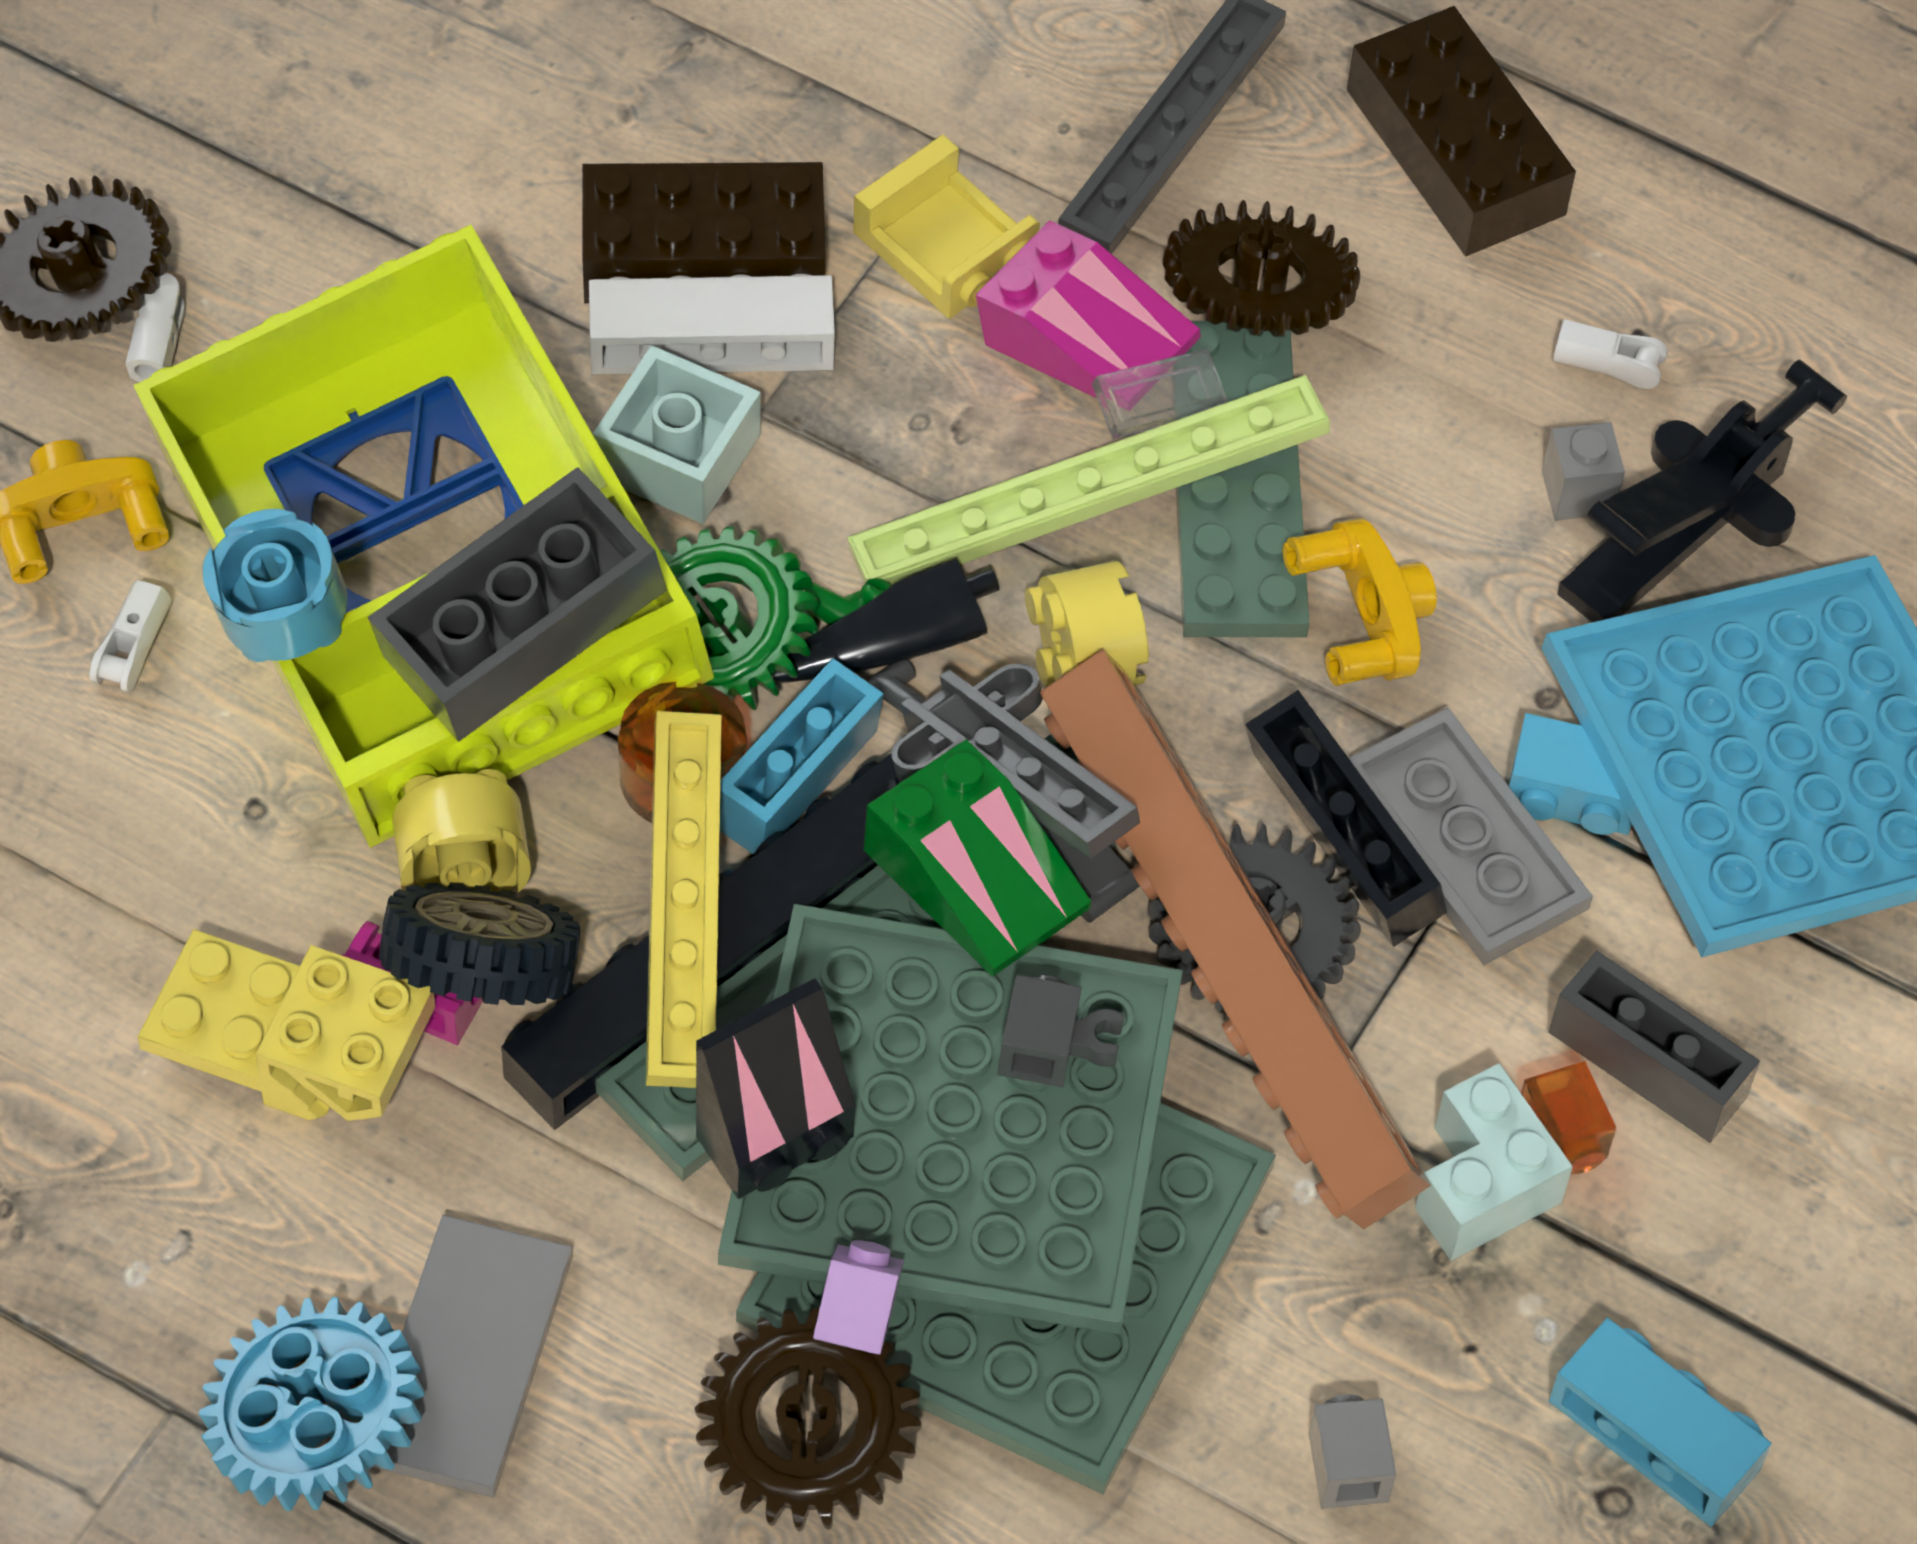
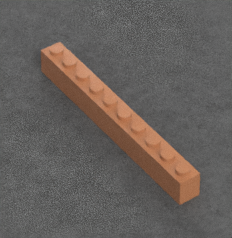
(1237, 948)

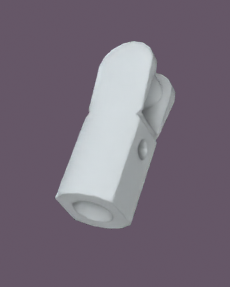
(156, 329)
(1610, 353)
(131, 633)

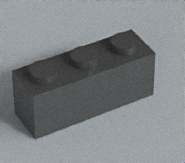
(1653, 1046)

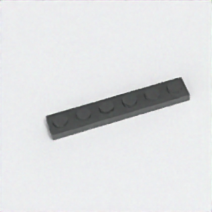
(1173, 121)

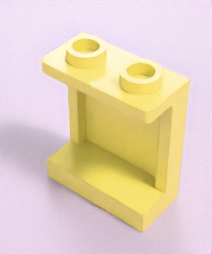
(938, 227)

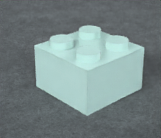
(679, 433)

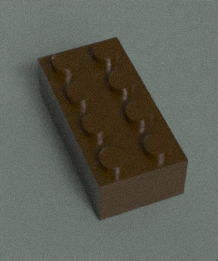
(1460, 130)
(702, 220)

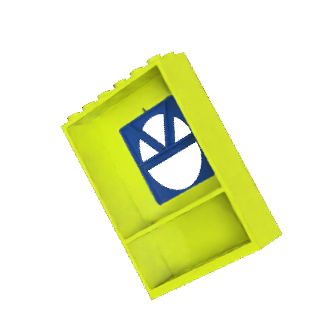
(431, 353)

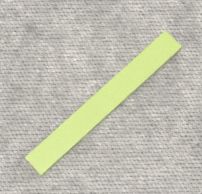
(1092, 483)

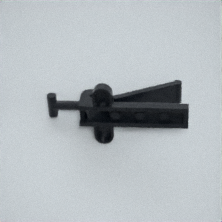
(1695, 494)

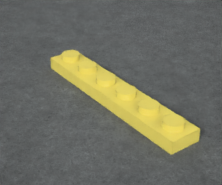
(683, 894)

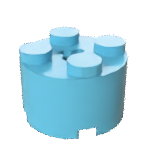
(275, 586)

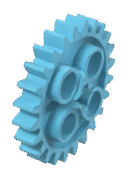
(339, 1353)

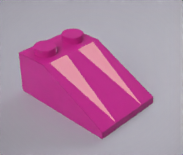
(1077, 311)

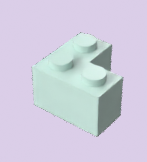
(1501, 1165)

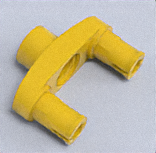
(70, 490)
(1384, 593)

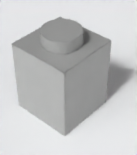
(1581, 468)
(1351, 1452)

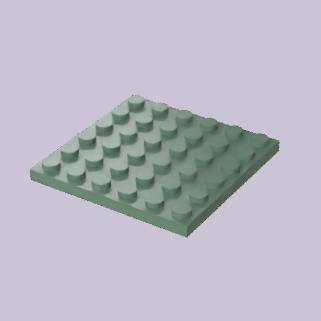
(971, 1177)
(1060, 1389)

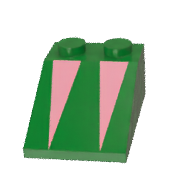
(974, 857)

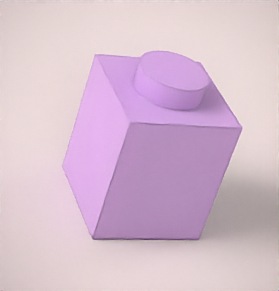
(859, 1296)

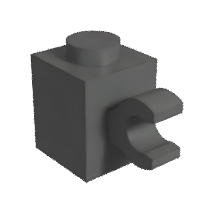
(1045, 1031)

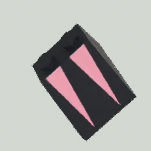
(773, 1091)

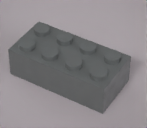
(518, 603)

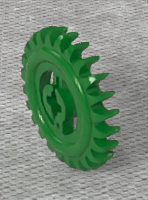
(780, 606)

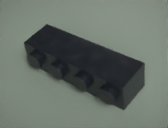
(1346, 818)

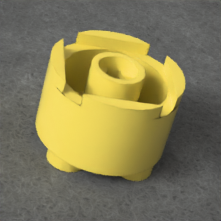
(1082, 615)
(461, 832)

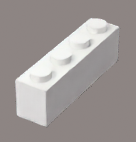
(714, 322)

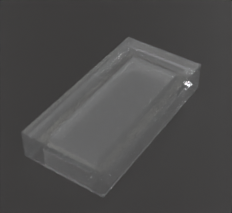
(1158, 392)

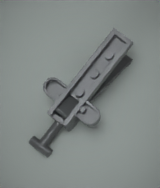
(1066, 799)

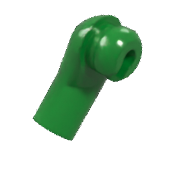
(835, 607)

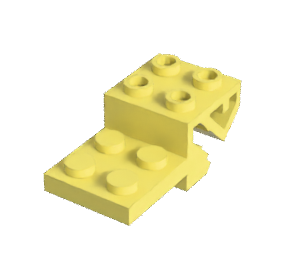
(296, 1033)

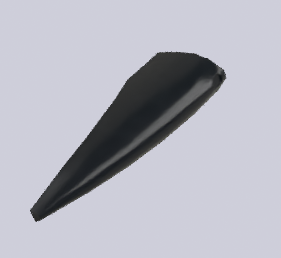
(902, 623)

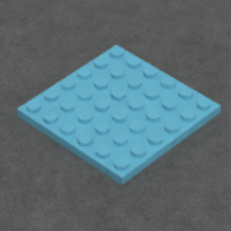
(1761, 747)

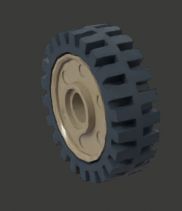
(479, 943)

